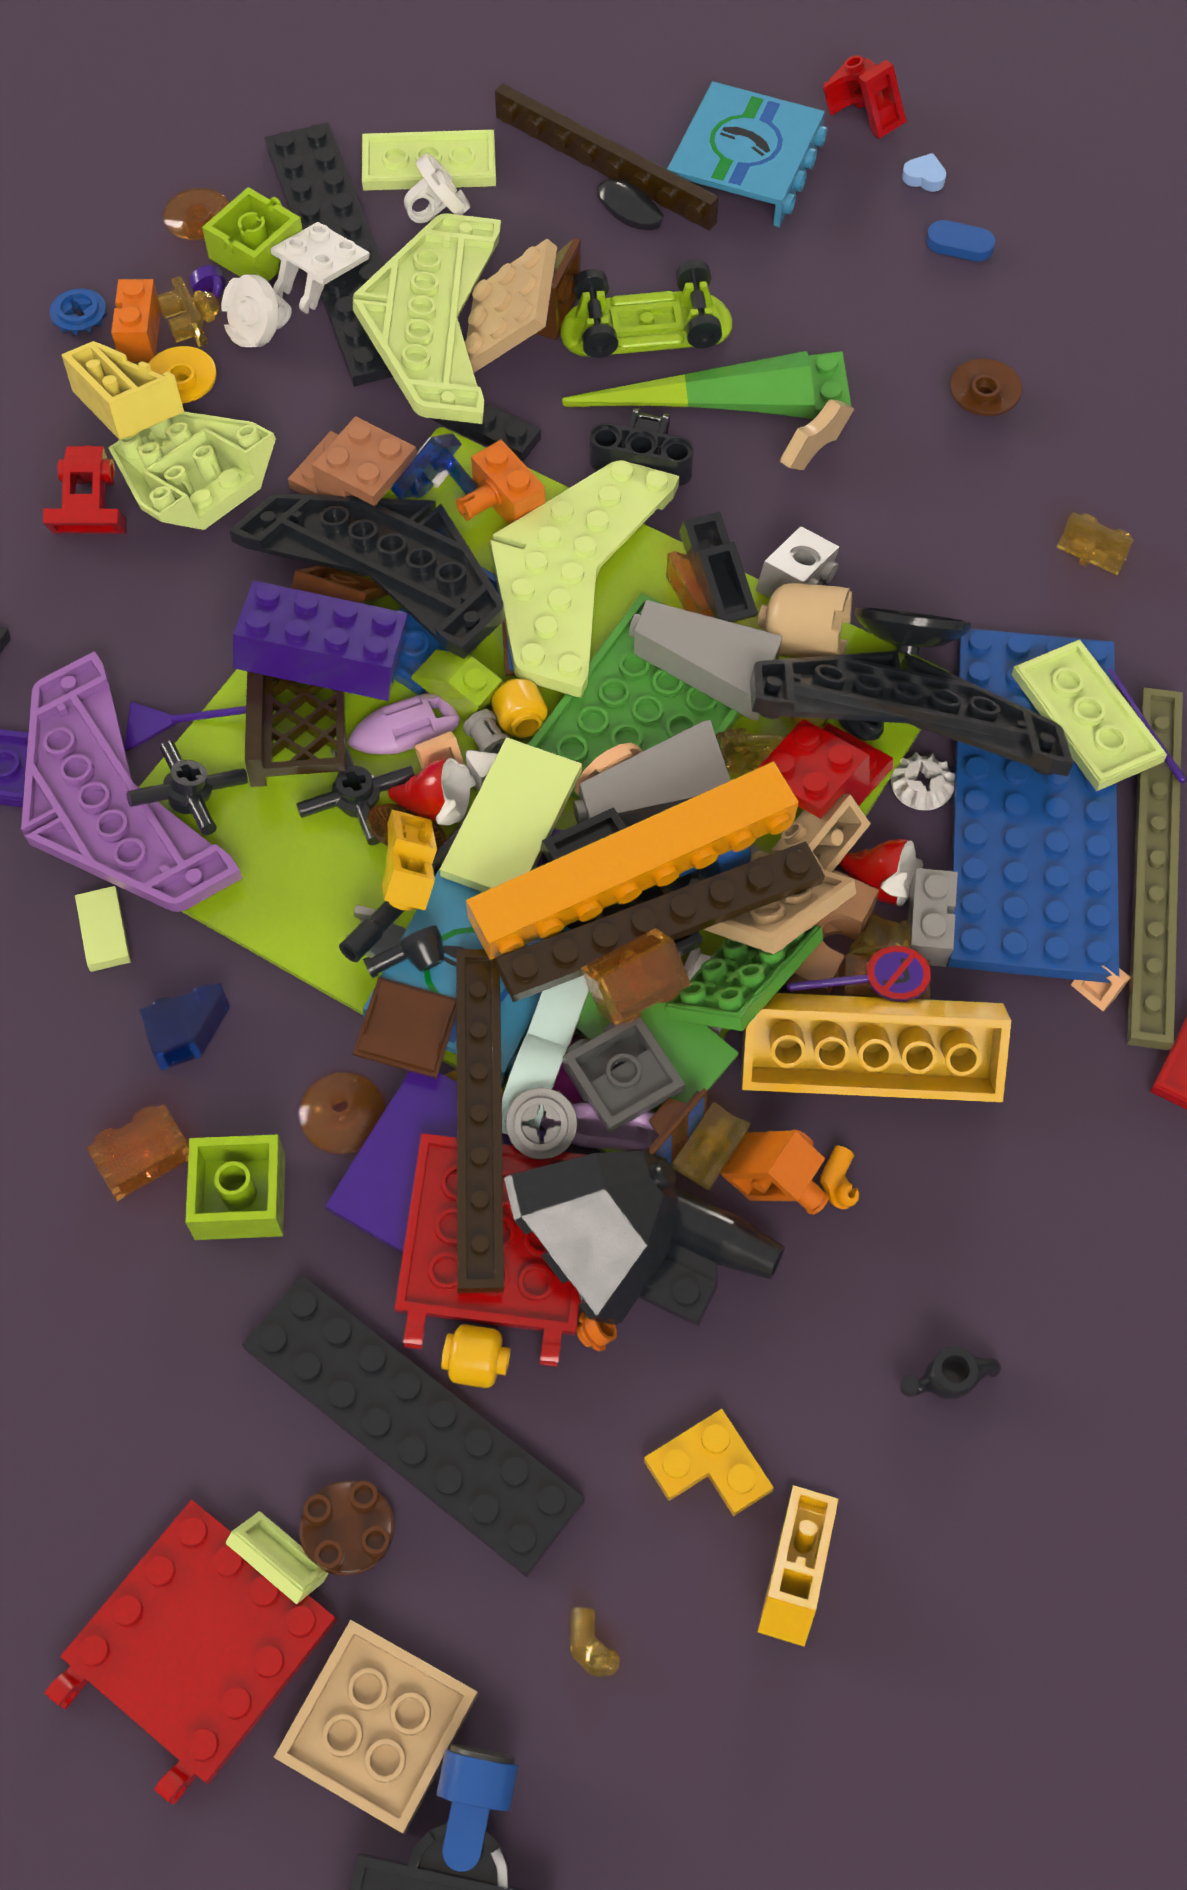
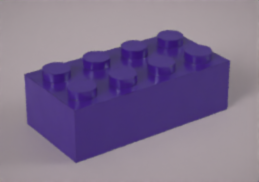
(319, 640)

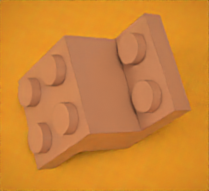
(354, 464)

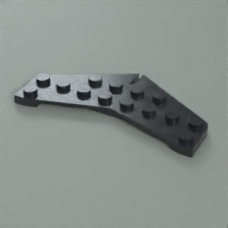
(398, 544)
(915, 693)

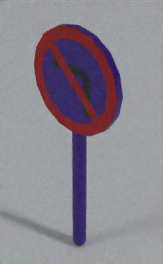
(892, 973)

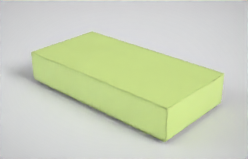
(102, 928)
(276, 1557)

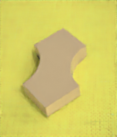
(816, 434)

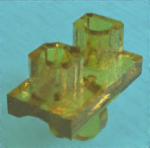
(193, 310)
(1095, 543)
(710, 1146)

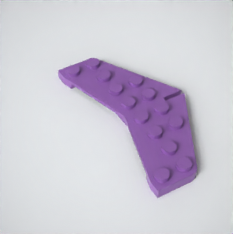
(80, 804)

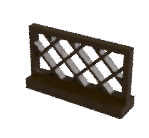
(261, 732)

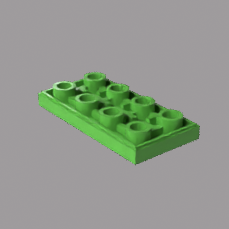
(739, 982)
(691, 1048)

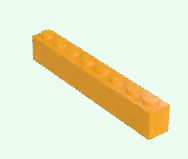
(632, 861)

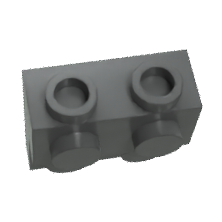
(622, 1073)

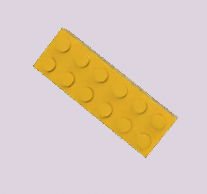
(877, 1047)

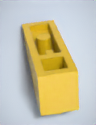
(798, 1566)

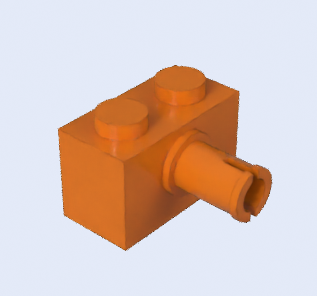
(501, 483)
(777, 1169)

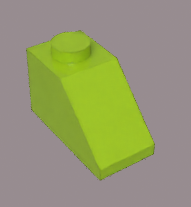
(458, 681)

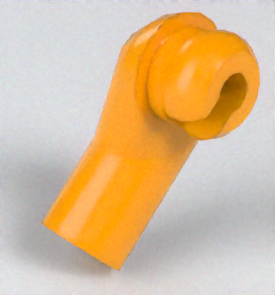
(834, 1179)

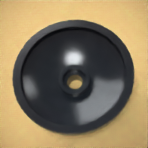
(911, 629)

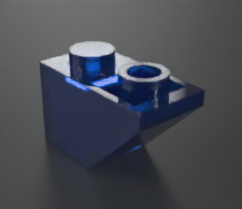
(184, 1025)

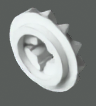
(912, 792)

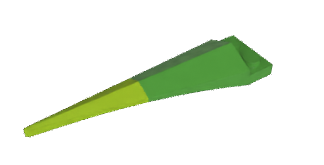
(776, 385)

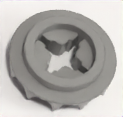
(526, 1137)

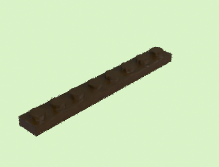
(606, 156)
(674, 914)
(479, 1125)

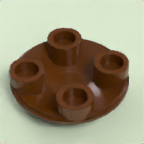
(346, 1527)

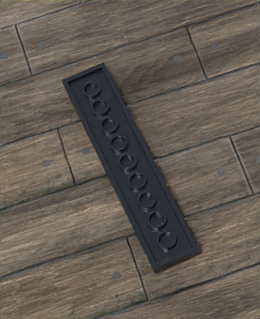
(322, 192)

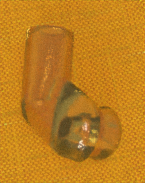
(587, 1648)

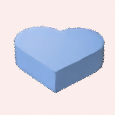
(924, 172)

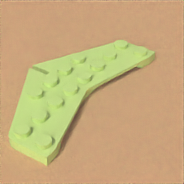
(414, 312)
(551, 565)

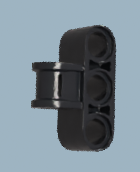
(642, 443)

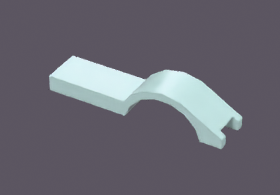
(545, 1043)

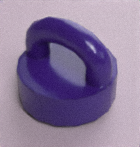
(208, 279)

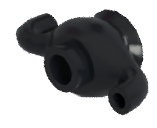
(951, 1374)

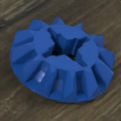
(86, 301)

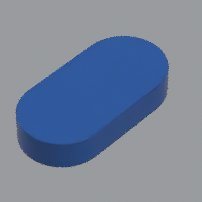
(960, 240)

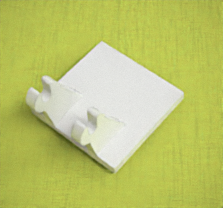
(318, 253)

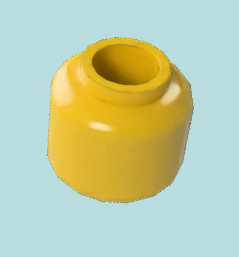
(519, 708)
(475, 1356)

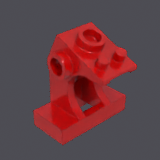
(868, 86)
(85, 511)

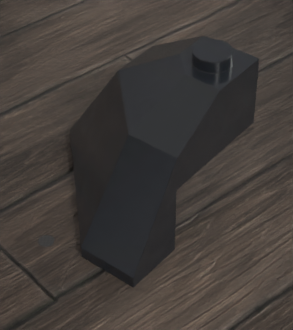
(601, 1224)

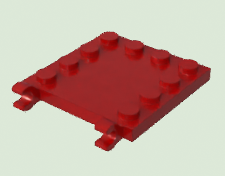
(428, 1270)
(193, 1647)

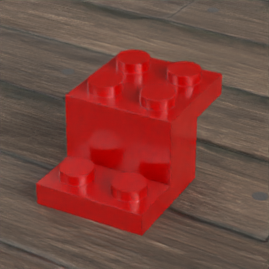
(826, 765)

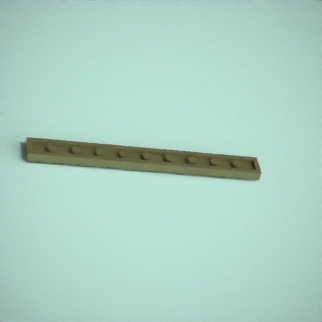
(1156, 882)

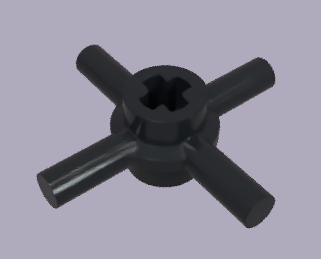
(187, 787)
(355, 793)

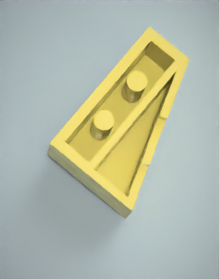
(121, 392)

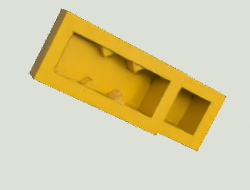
(409, 861)

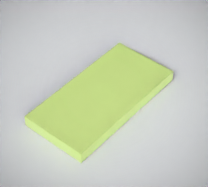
(392, 158)
(1098, 722)
(511, 816)

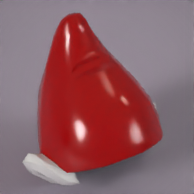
(436, 792)
(886, 868)

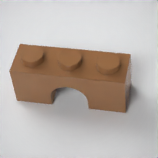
(847, 921)

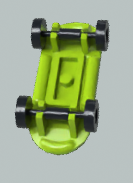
(645, 320)

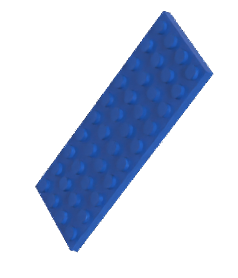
(1028, 845)

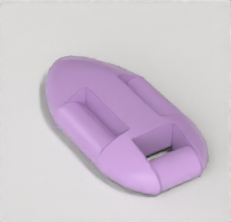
(403, 725)
(592, 1133)

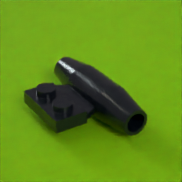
(699, 1242)

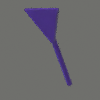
(147, 722)
(1168, 760)

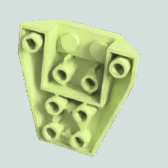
(194, 467)

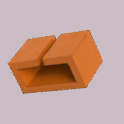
(136, 319)

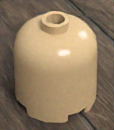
(808, 619)

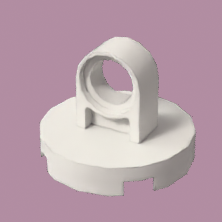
(436, 188)
(253, 311)

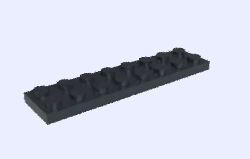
(414, 1425)

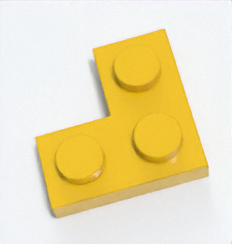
(714, 1452)

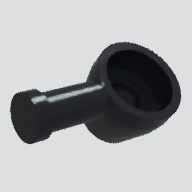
(421, 948)

